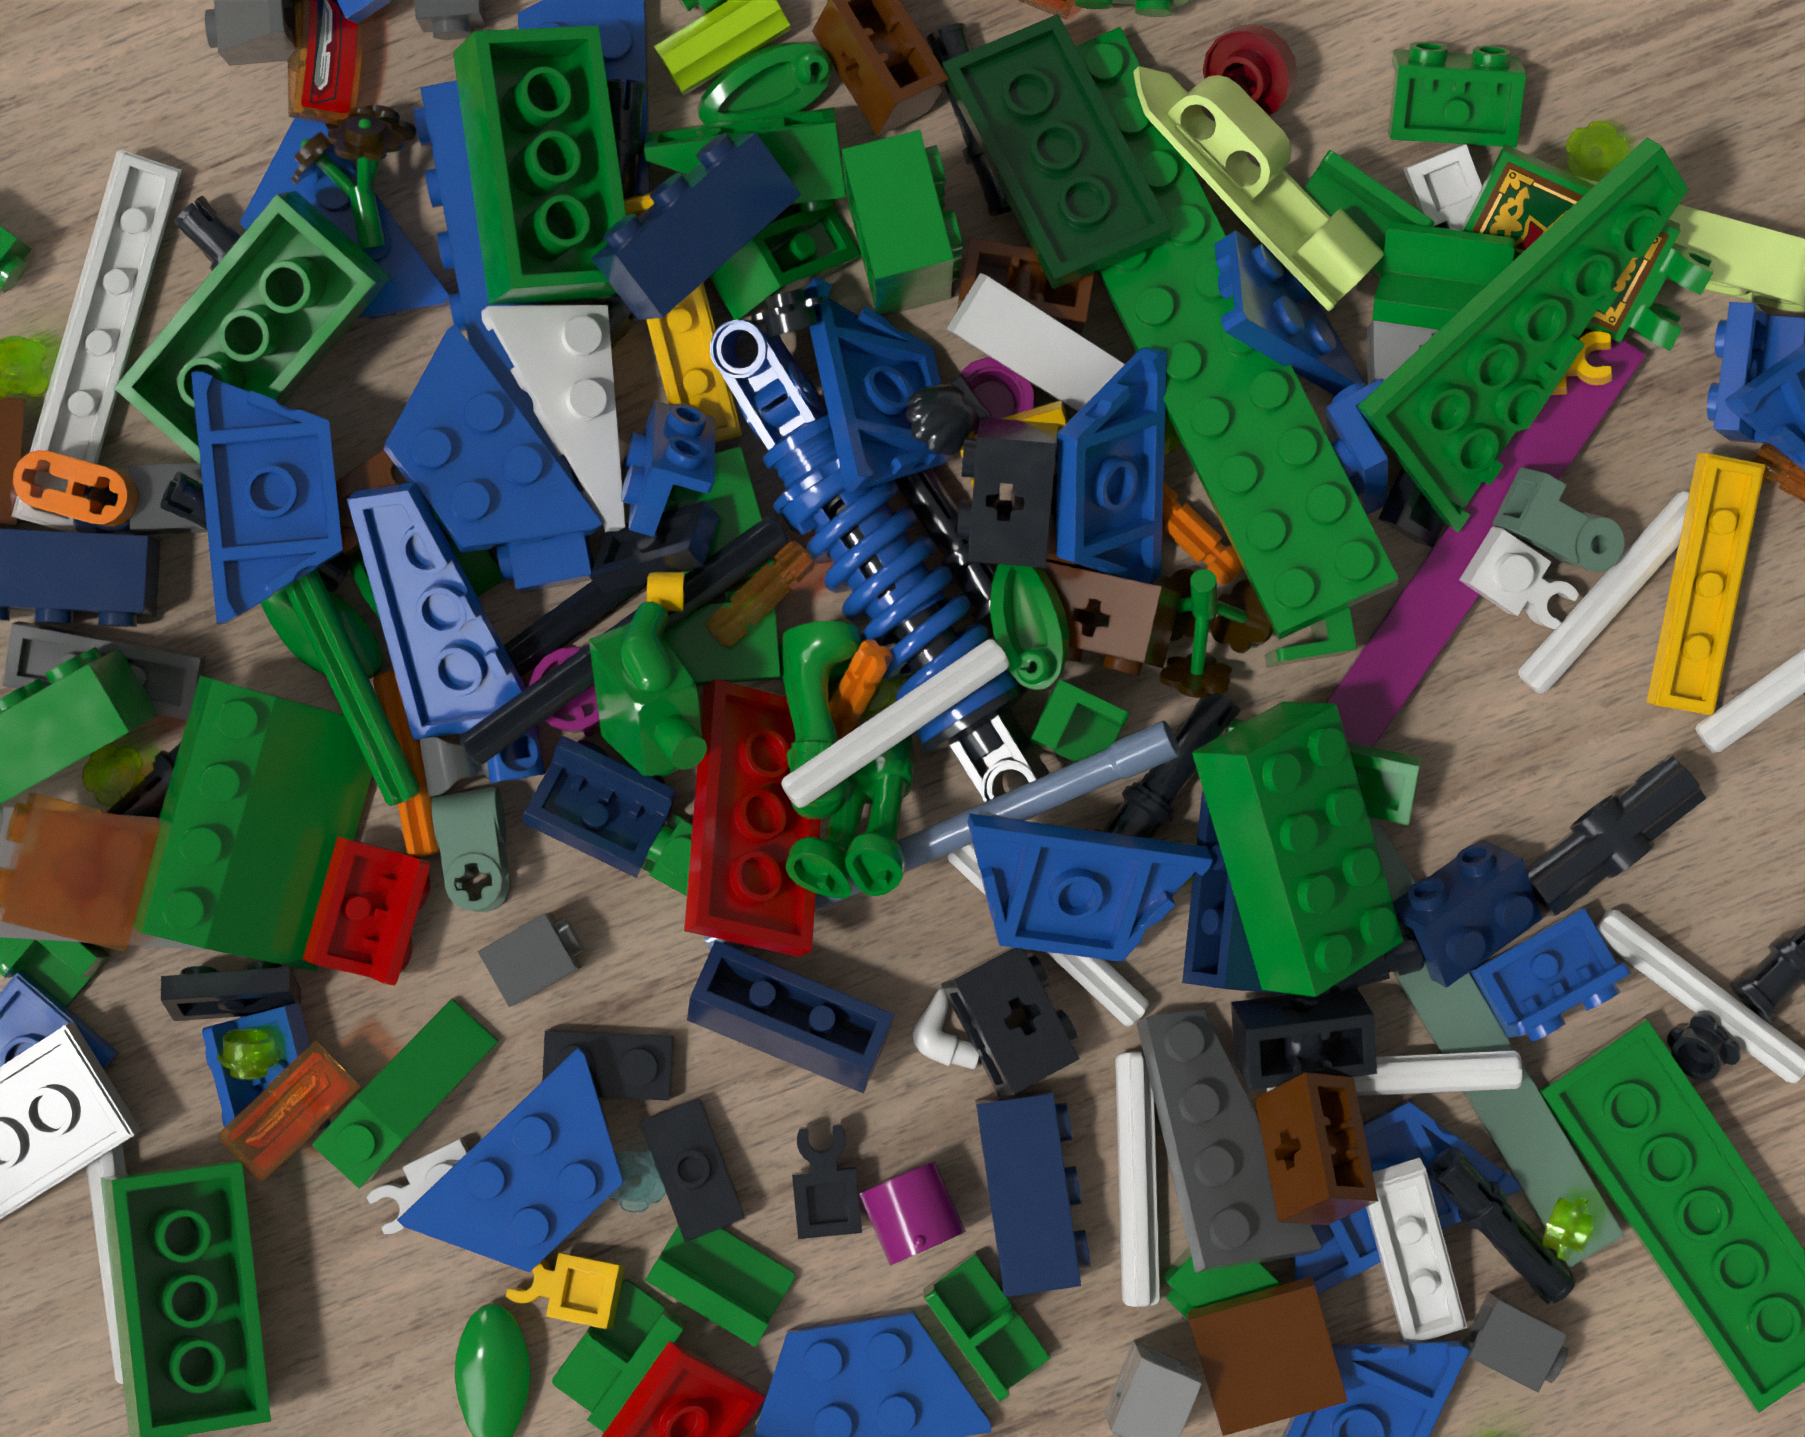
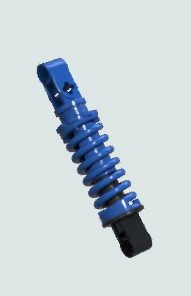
(874, 560)

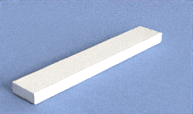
(102, 320)

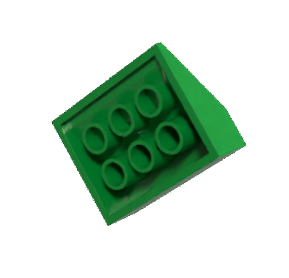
(251, 824)

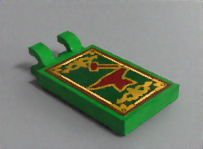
(1530, 195)

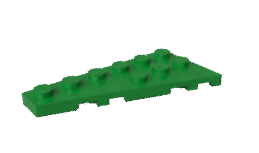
(1510, 346)

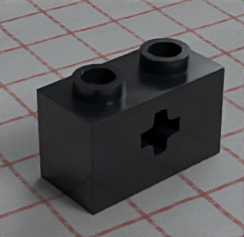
(1016, 455)
(985, 998)
(1297, 1035)

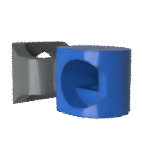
(448, 763)

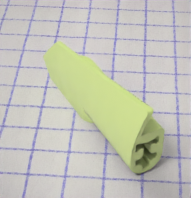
(1318, 249)

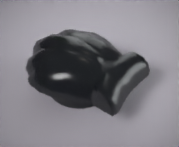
(945, 415)

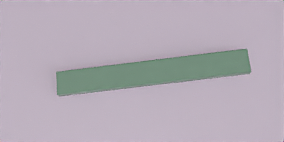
(1513, 1118)

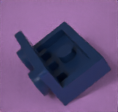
(600, 805)
(1469, 910)

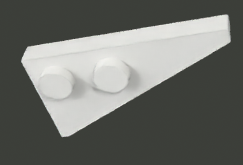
(568, 372)

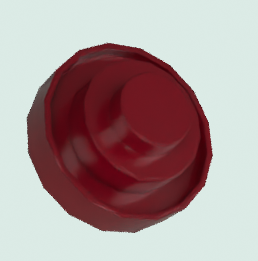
(1256, 62)

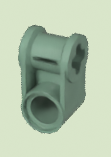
(471, 835)

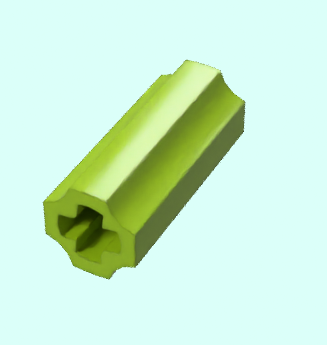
(720, 40)

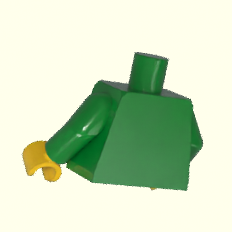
(644, 690)

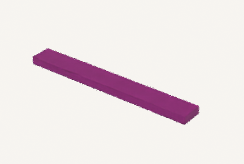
(1434, 596)

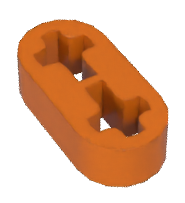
(79, 474)

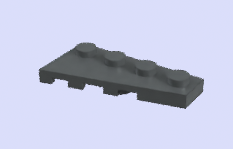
(1215, 1148)

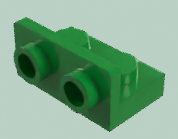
(1456, 95)

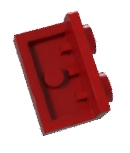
(368, 911)

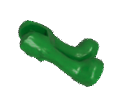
(809, 661)
(868, 859)

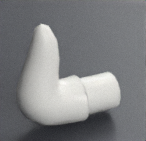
(939, 1045)

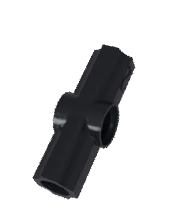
(1613, 835)

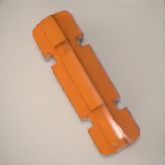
(1198, 538)
(858, 686)

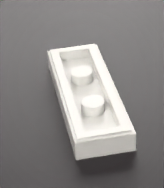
(1032, 343)
(1414, 1253)

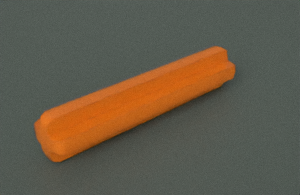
(417, 811)

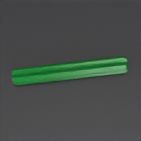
(353, 689)

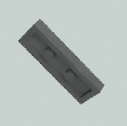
(164, 673)

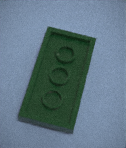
(1056, 151)

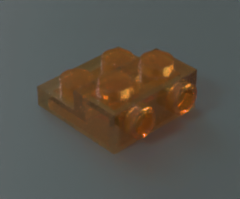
(75, 871)

